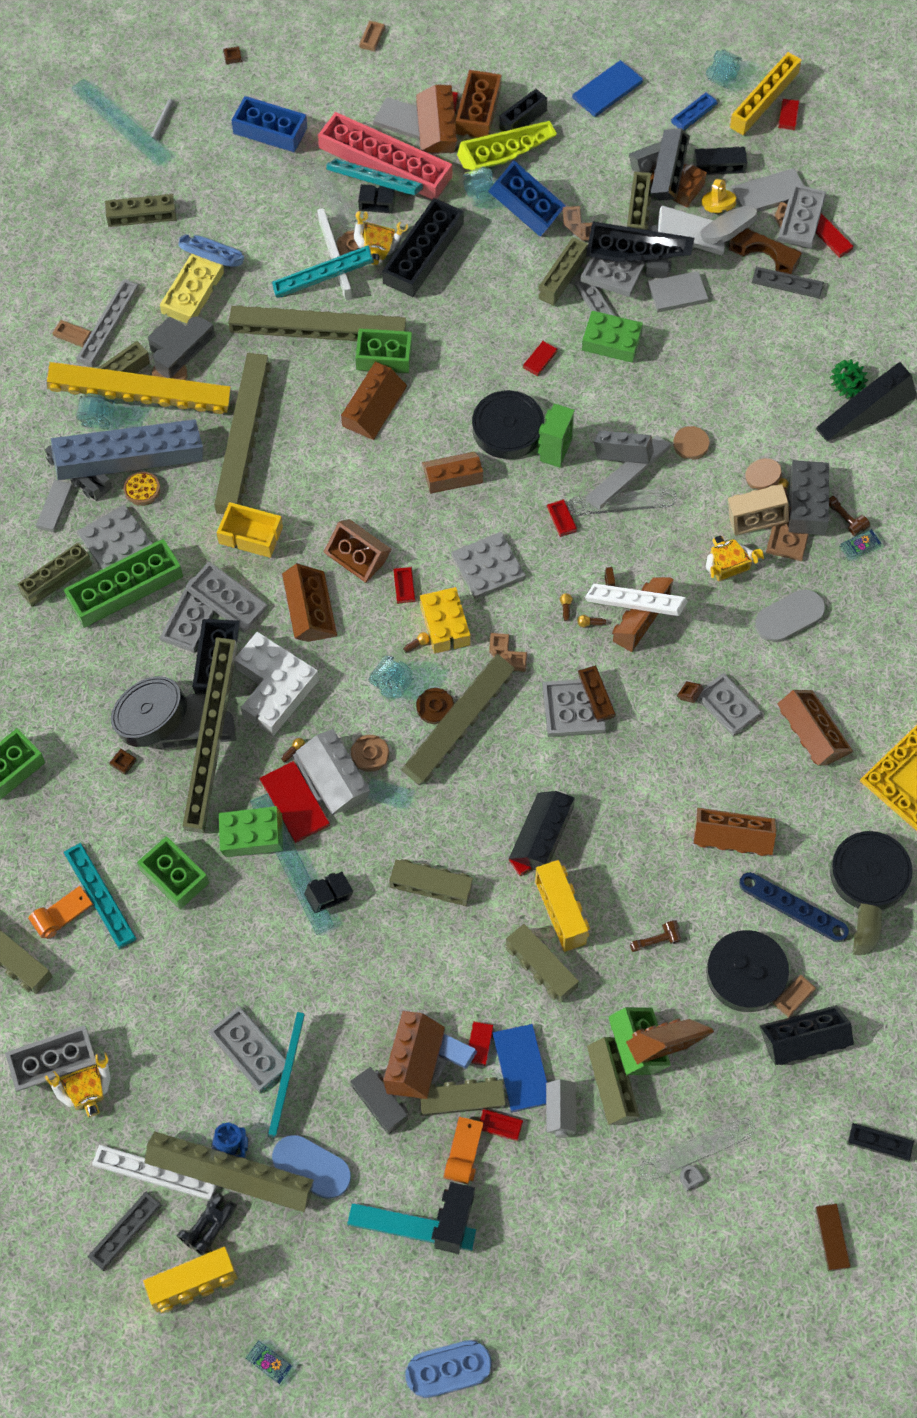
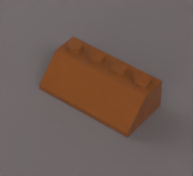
(436, 119)
(373, 401)
(309, 603)
(637, 622)
(814, 727)
(735, 831)
(666, 1039)
(413, 1056)

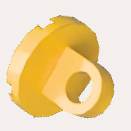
(719, 198)

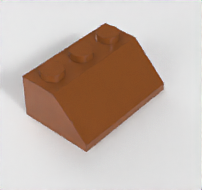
(453, 472)
(357, 550)

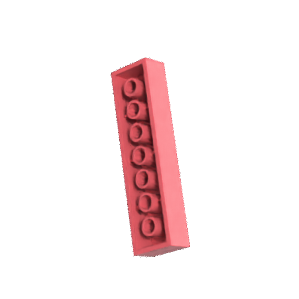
(384, 153)

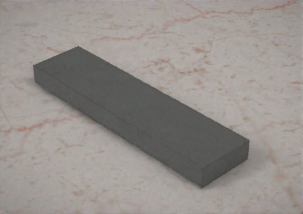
(787, 282)
(124, 1231)

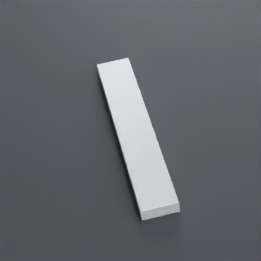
(333, 250)
(636, 599)
(135, 1167)

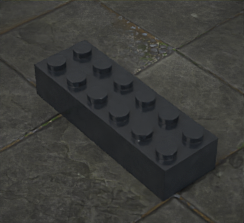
(423, 247)

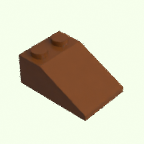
(691, 183)

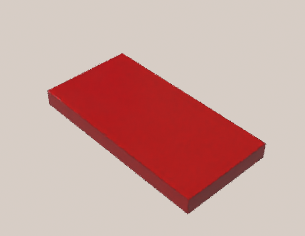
(295, 801)

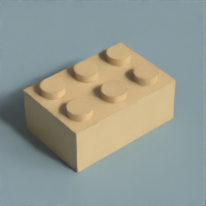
(758, 509)

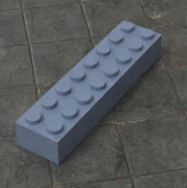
(126, 449)

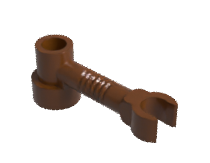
(856, 525)
(670, 933)

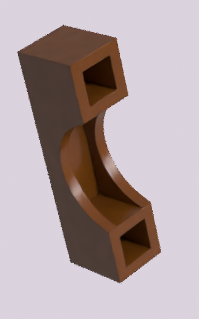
(784, 257)

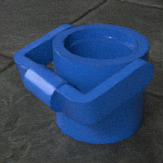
(228, 1137)

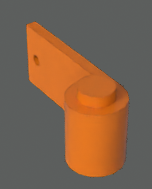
(50, 920)
(463, 1151)

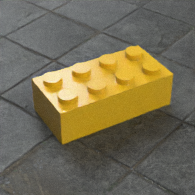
(561, 905)
(190, 1280)

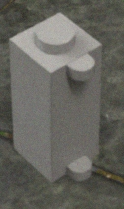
(561, 1108)

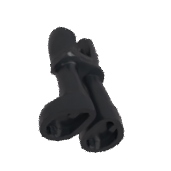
(212, 1215)

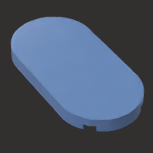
(211, 250)
(309, 1160)
(448, 1369)

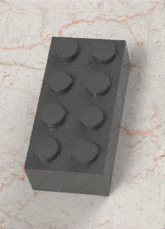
(809, 497)

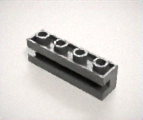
(92, 486)

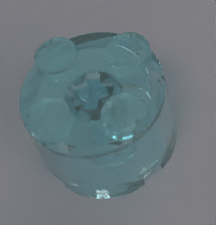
(723, 68)
(478, 184)
(95, 411)
(391, 677)

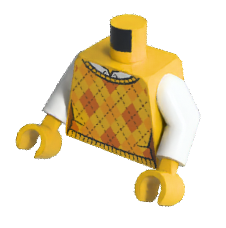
(381, 240)
(730, 558)
(83, 1087)

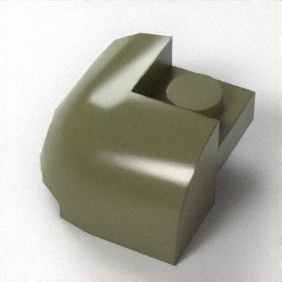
(868, 929)

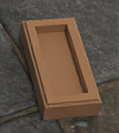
(372, 36)
(71, 333)
(794, 996)

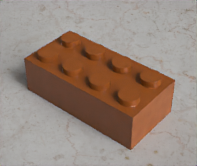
(478, 104)

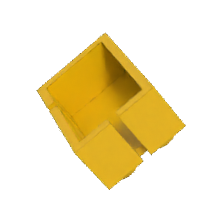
(249, 529)
(445, 619)

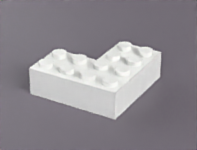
(282, 682)

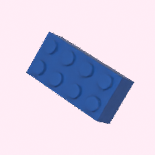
(269, 124)
(526, 198)

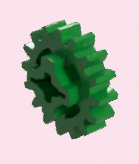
(847, 380)

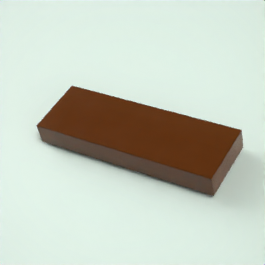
(596, 693)
(832, 1237)

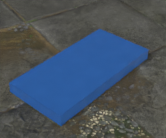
(607, 88)
(521, 1067)

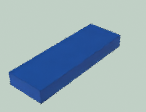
(694, 111)

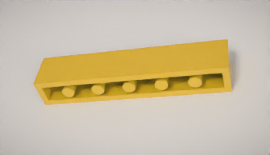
(765, 93)

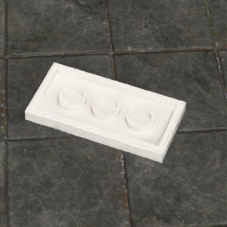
(686, 224)

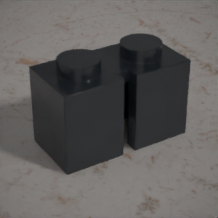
(376, 199)
(328, 892)

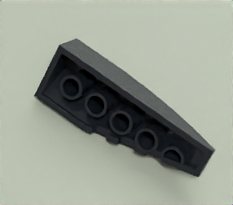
(635, 244)
(871, 404)

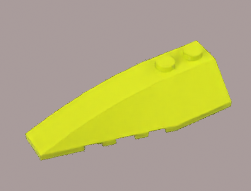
(503, 146)

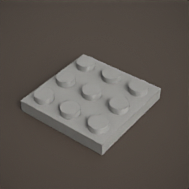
(613, 275)
(113, 537)
(488, 565)
(569, 709)

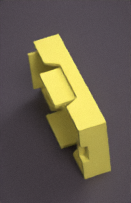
(191, 287)

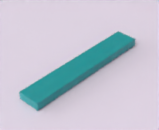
(374, 176)
(322, 272)
(100, 896)
(285, 1078)
(400, 1225)

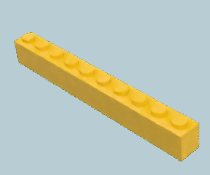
(138, 387)

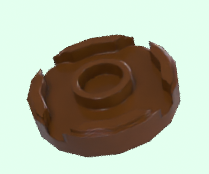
(433, 711)

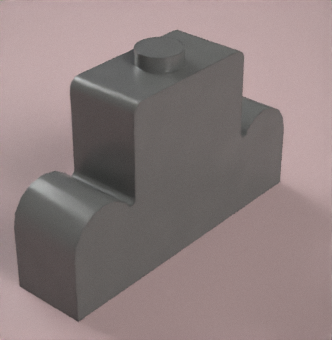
(177, 344)
(188, 730)

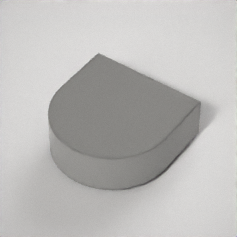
(690, 1177)

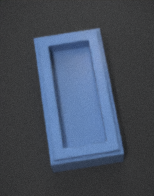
(456, 1051)

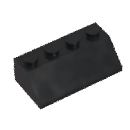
(209, 631)
(543, 829)
(807, 1035)

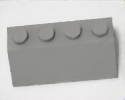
(333, 772)
(59, 1053)

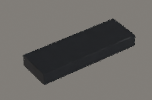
(880, 1142)

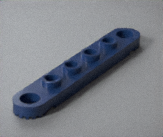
(793, 907)

